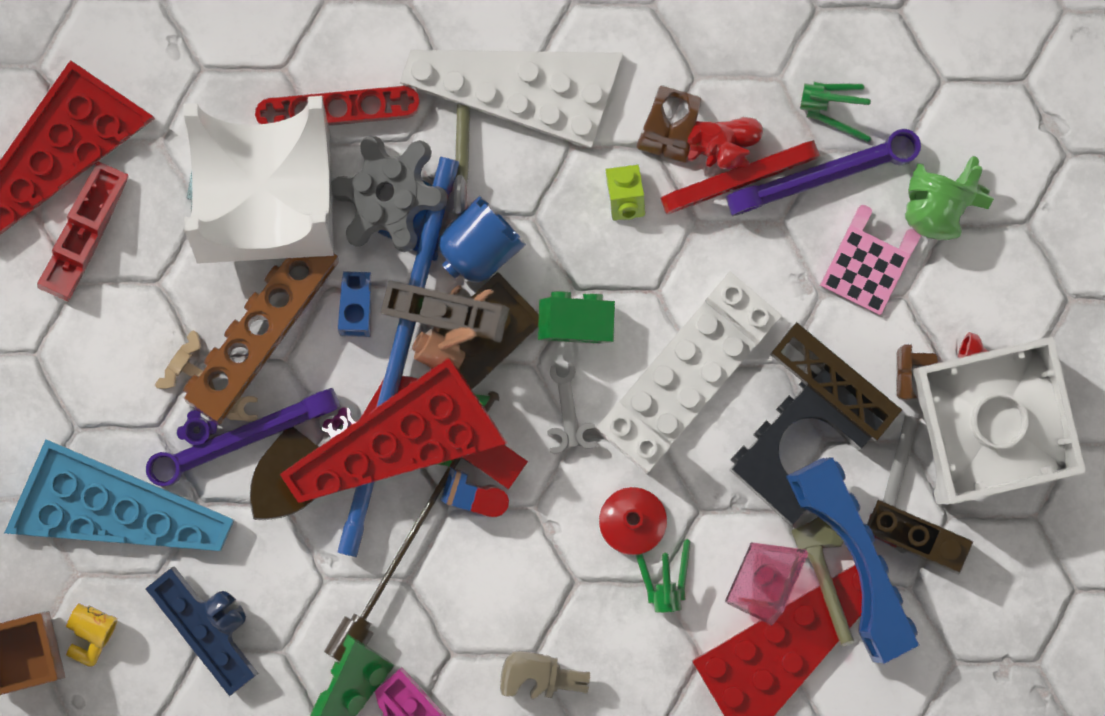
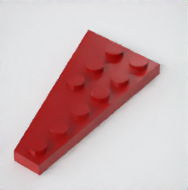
(62, 139)
(414, 429)
(767, 662)

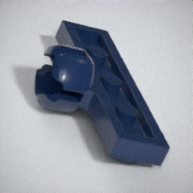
(205, 627)

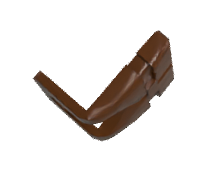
(667, 137)
(904, 363)

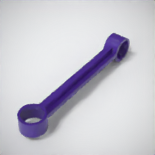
(757, 196)
(305, 410)

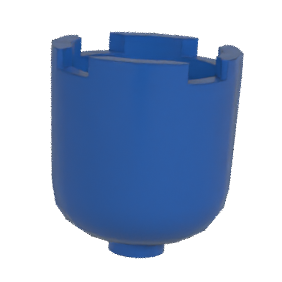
(478, 243)

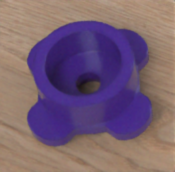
(196, 420)

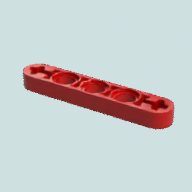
(354, 105)
(740, 177)

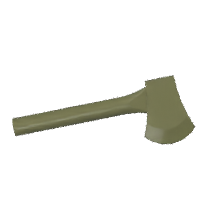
(813, 538)

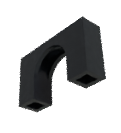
(761, 465)

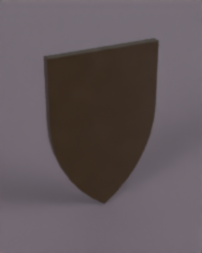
(268, 492)

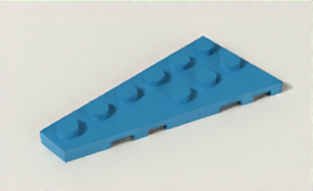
(94, 502)

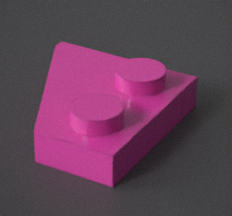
(404, 697)

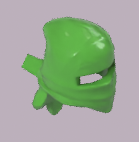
(940, 201)

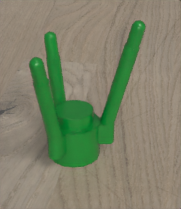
(817, 96)
(666, 596)

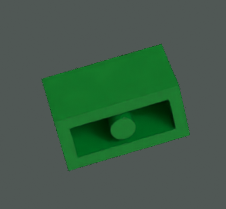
(576, 319)

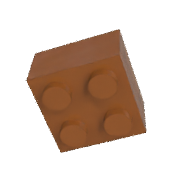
(28, 653)

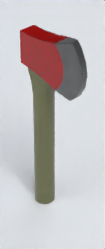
(462, 156)

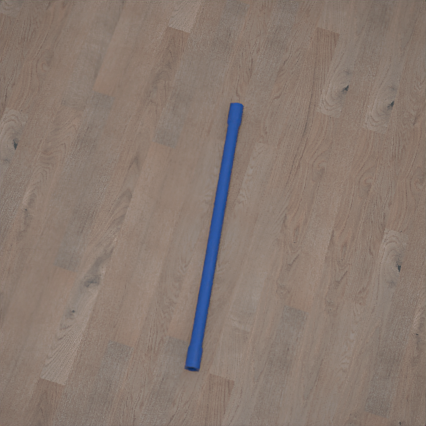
(444, 178)

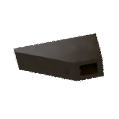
(919, 537)

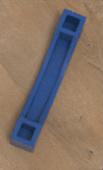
(883, 622)

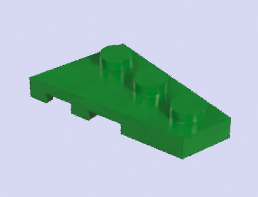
(353, 680)

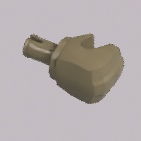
(542, 668)

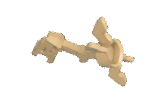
(180, 363)

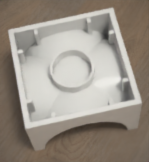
(260, 187)
(998, 421)

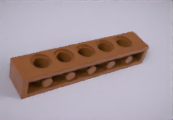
(218, 404)

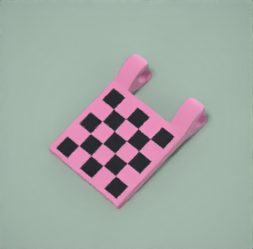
(867, 267)

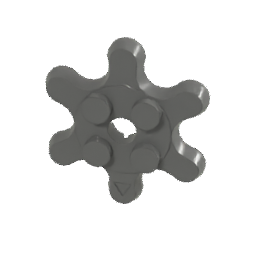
(408, 198)

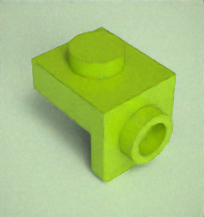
(625, 192)

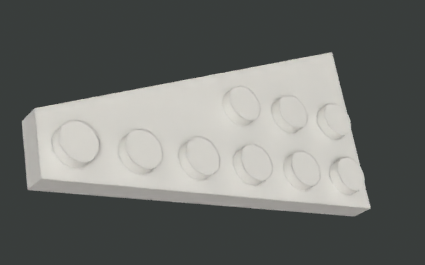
(536, 89)

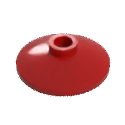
(632, 538)

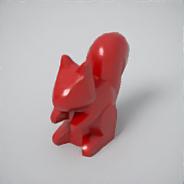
(724, 141)

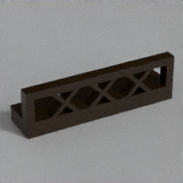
(818, 354)

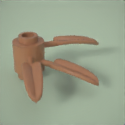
(435, 348)

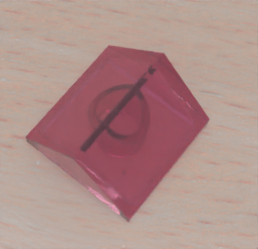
(766, 580)

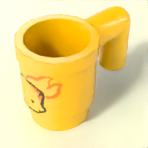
(93, 627)

